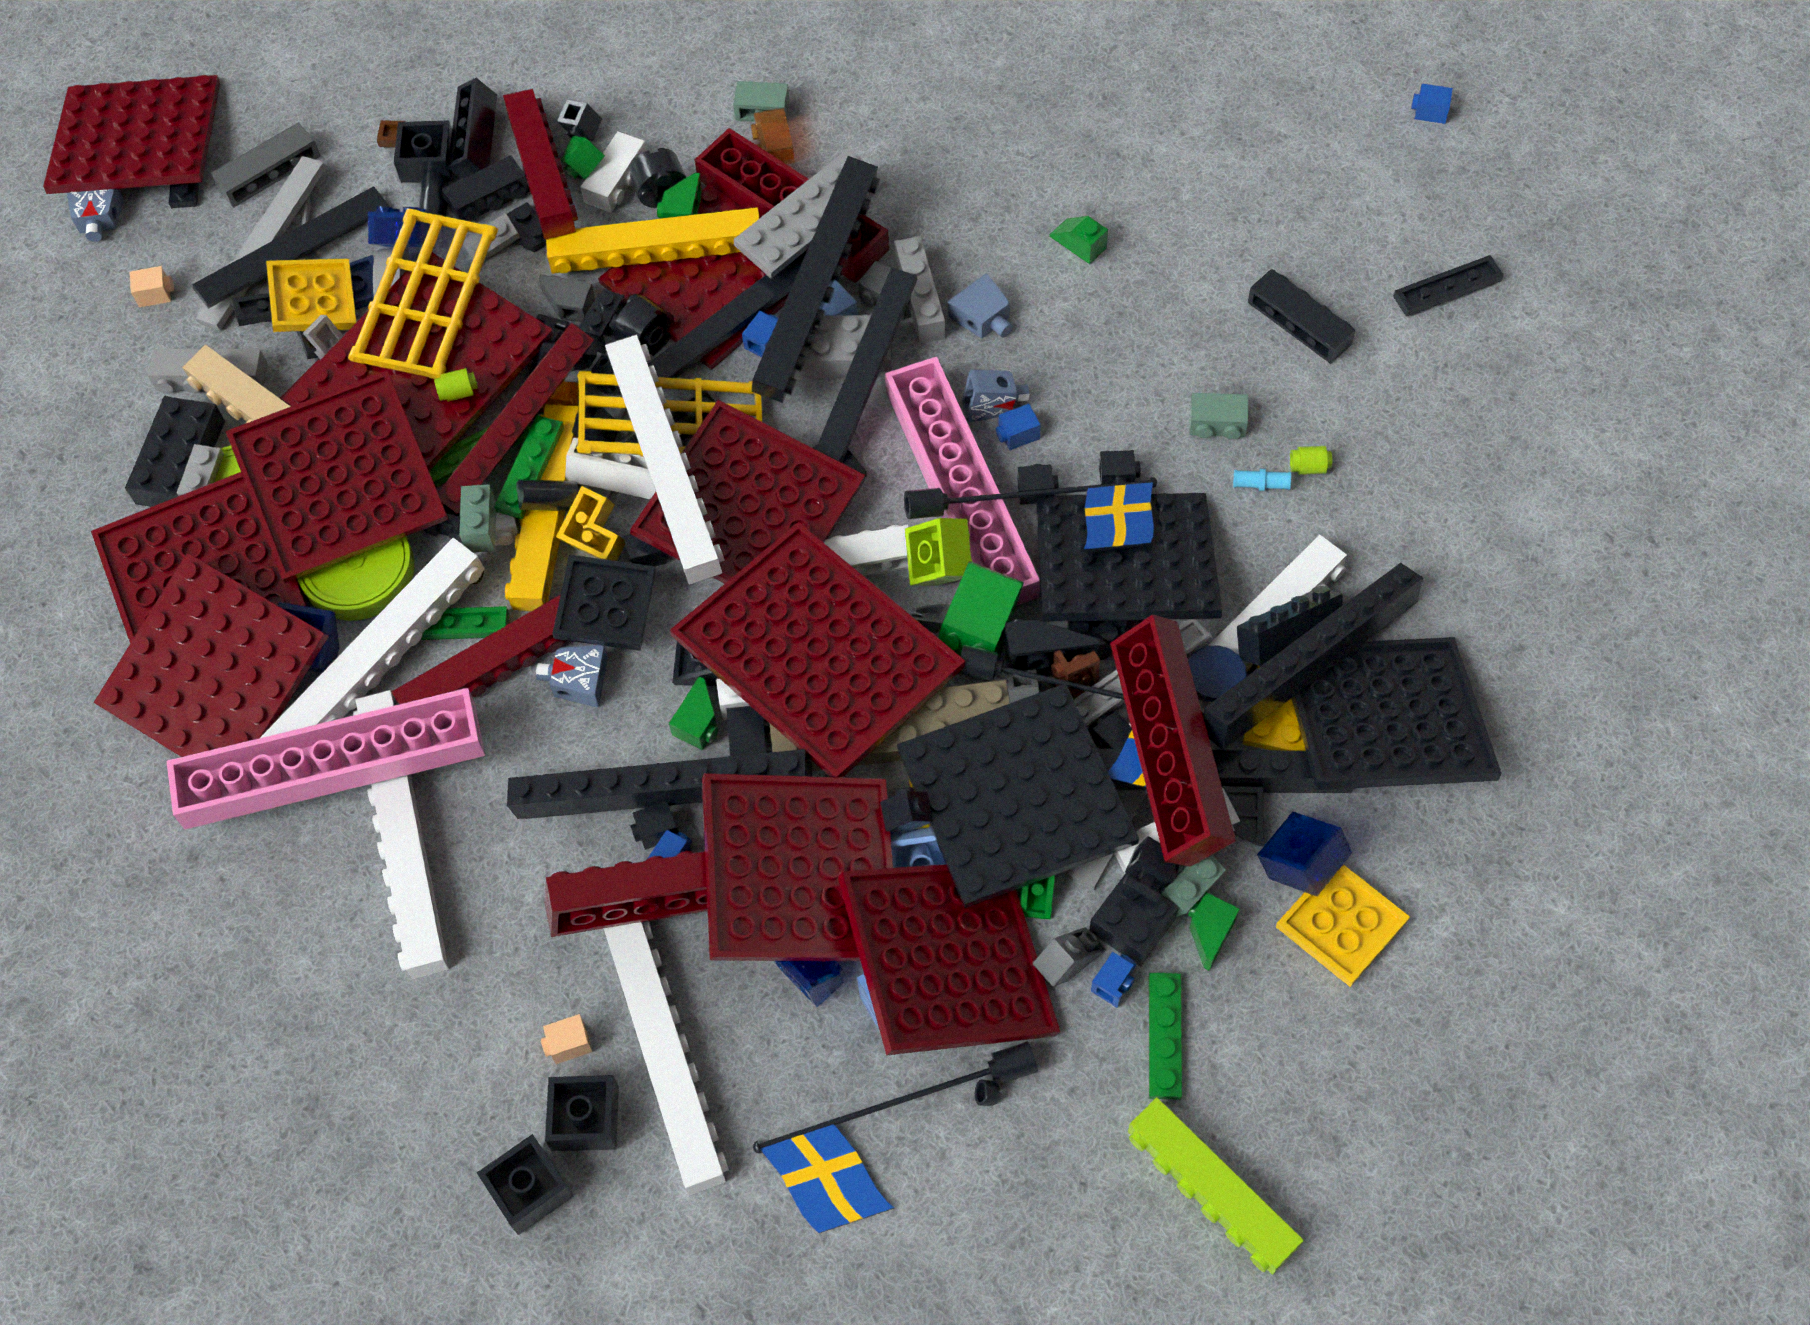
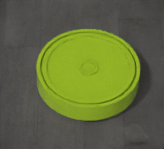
(363, 583)

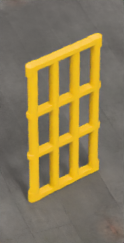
(429, 316)
(696, 406)

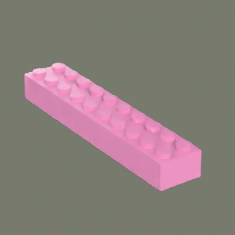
(955, 464)
(324, 758)

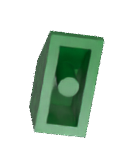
(580, 157)
(682, 198)
(1082, 237)
(695, 717)
(1037, 898)
(1210, 926)

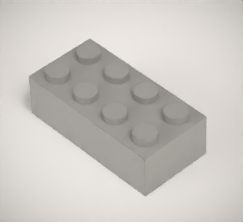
(835, 348)

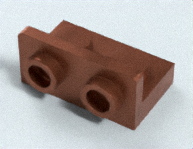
(1081, 669)

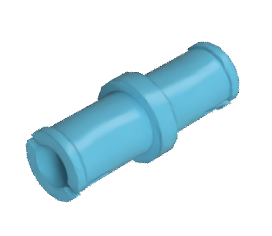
(1262, 479)

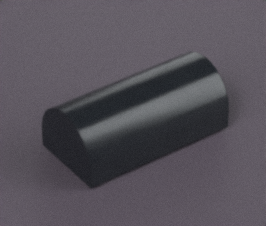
(432, 195)
(546, 494)

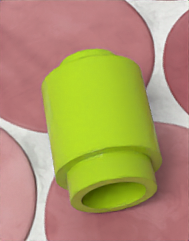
(455, 385)
(1310, 460)

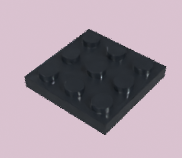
(604, 602)

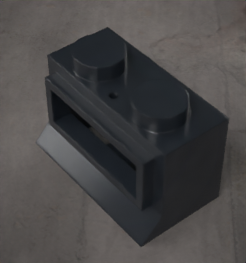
(600, 315)

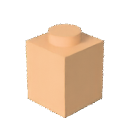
(151, 286)
(566, 1039)

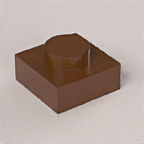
(387, 133)

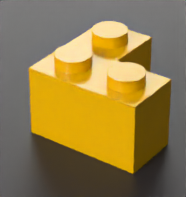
(585, 525)

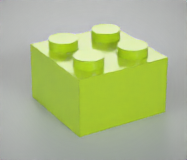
(937, 551)

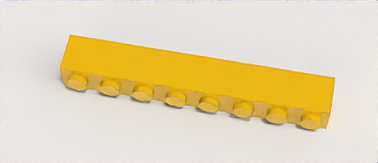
(649, 241)
(537, 542)

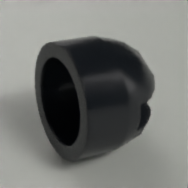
(987, 1093)

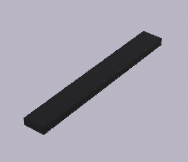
(289, 246)
(725, 322)
(866, 364)

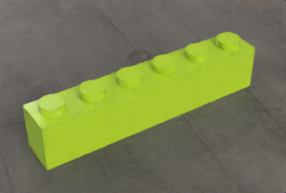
(1214, 1186)

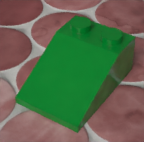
(980, 610)

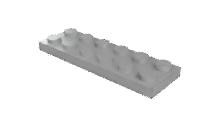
(791, 224)

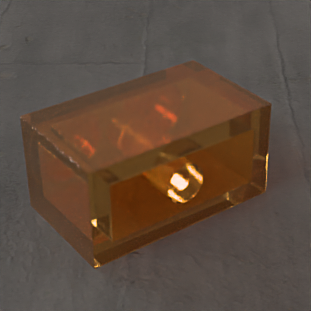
(773, 134)

